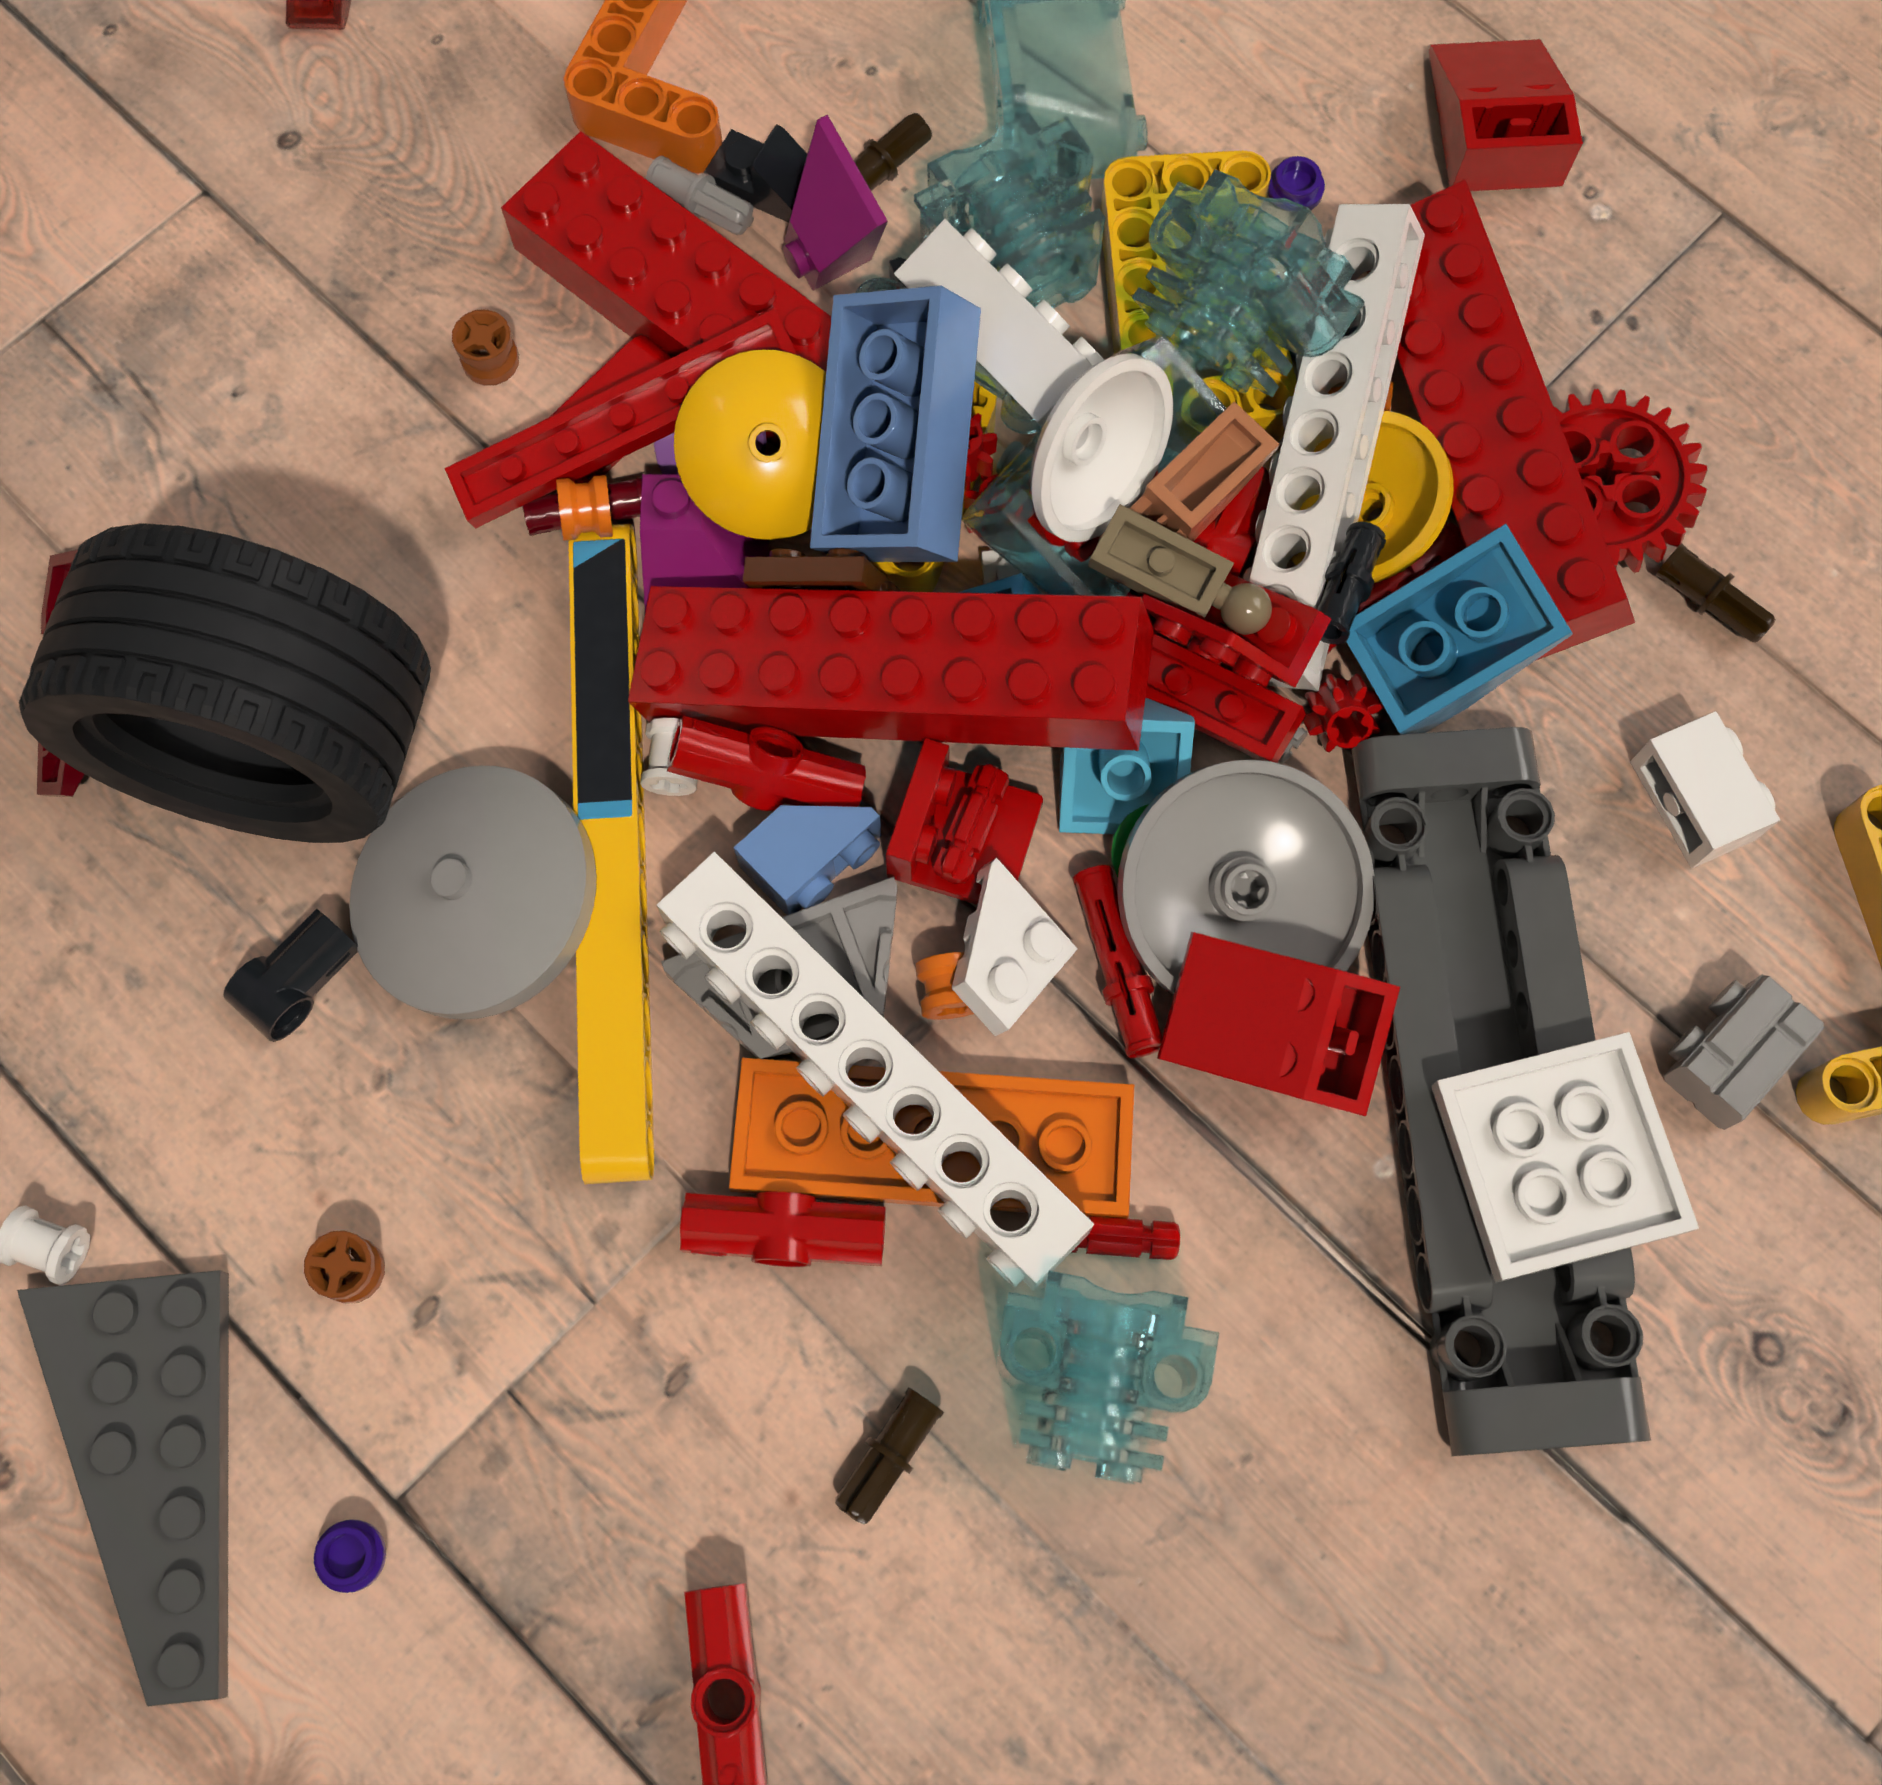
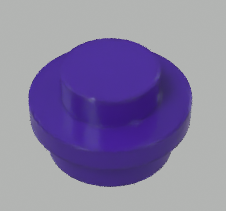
(1298, 181)
(349, 1556)

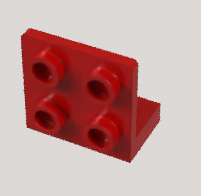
(1274, 652)
(928, 814)

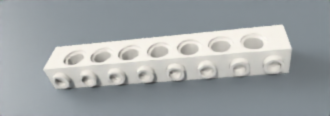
(1388, 244)
(720, 897)

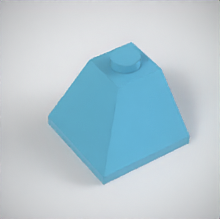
(1109, 784)

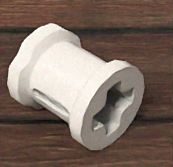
(657, 778)
(43, 1244)

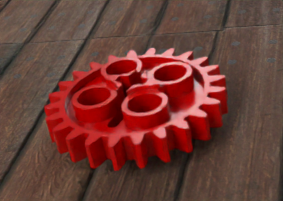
(1597, 435)

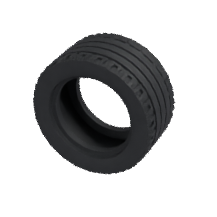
(227, 684)

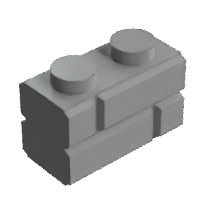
(1741, 1050)

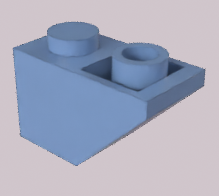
(804, 849)

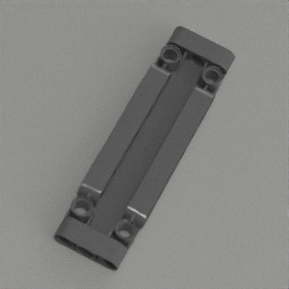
(1487, 976)

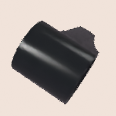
(279, 988)

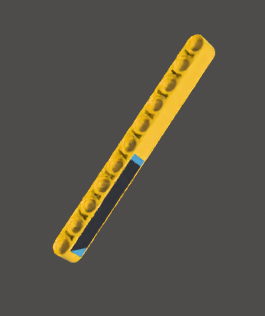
(609, 801)

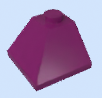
(833, 215)
(684, 544)

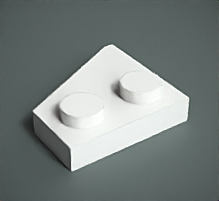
(1008, 951)

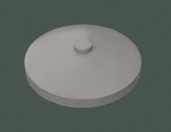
(1246, 860)
(473, 892)

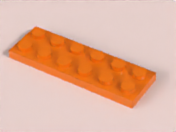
(803, 1144)

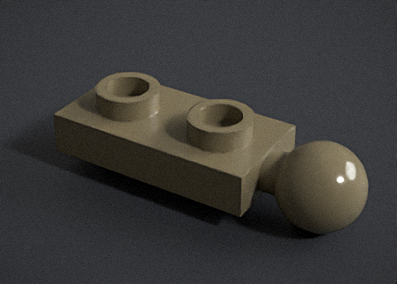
(1177, 572)

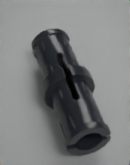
(1350, 579)

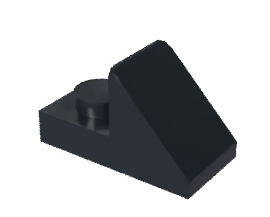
(759, 171)

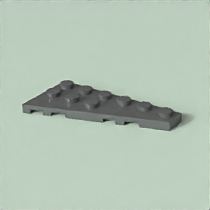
(147, 1432)

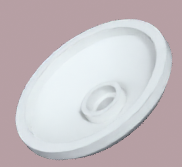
(1101, 446)

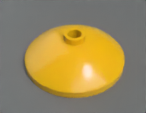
(718, 450)
(1411, 484)

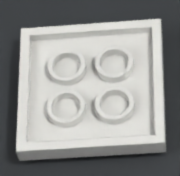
(1563, 1157)

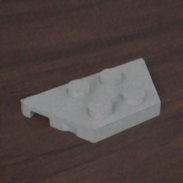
(846, 931)

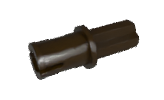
(882, 158)
(1715, 593)
(888, 1457)

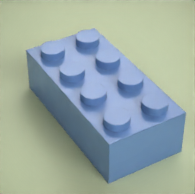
(896, 424)

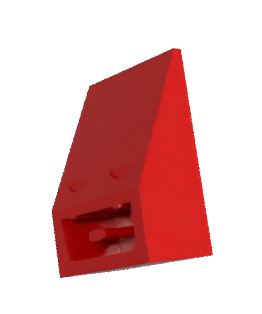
(1504, 115)
(1279, 1023)

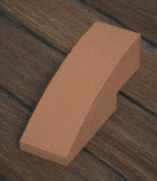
(1207, 474)

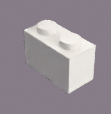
(1705, 789)

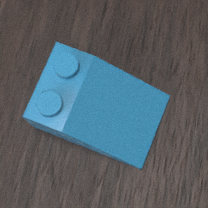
(1456, 633)

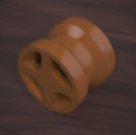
(486, 332)
(330, 1262)

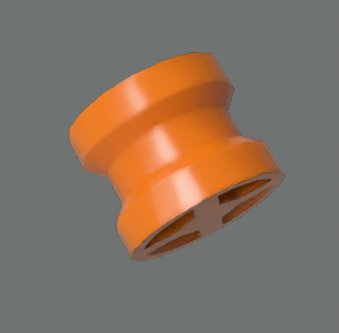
(584, 507)
(937, 976)

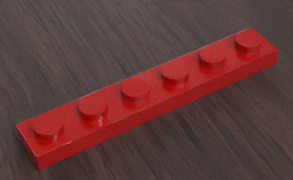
(598, 427)

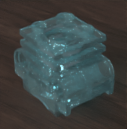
(1027, 201)
(1243, 281)
(1101, 1373)

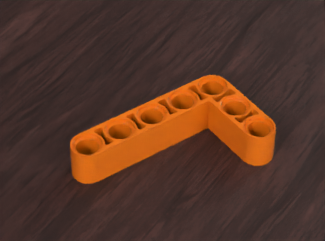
(623, 105)

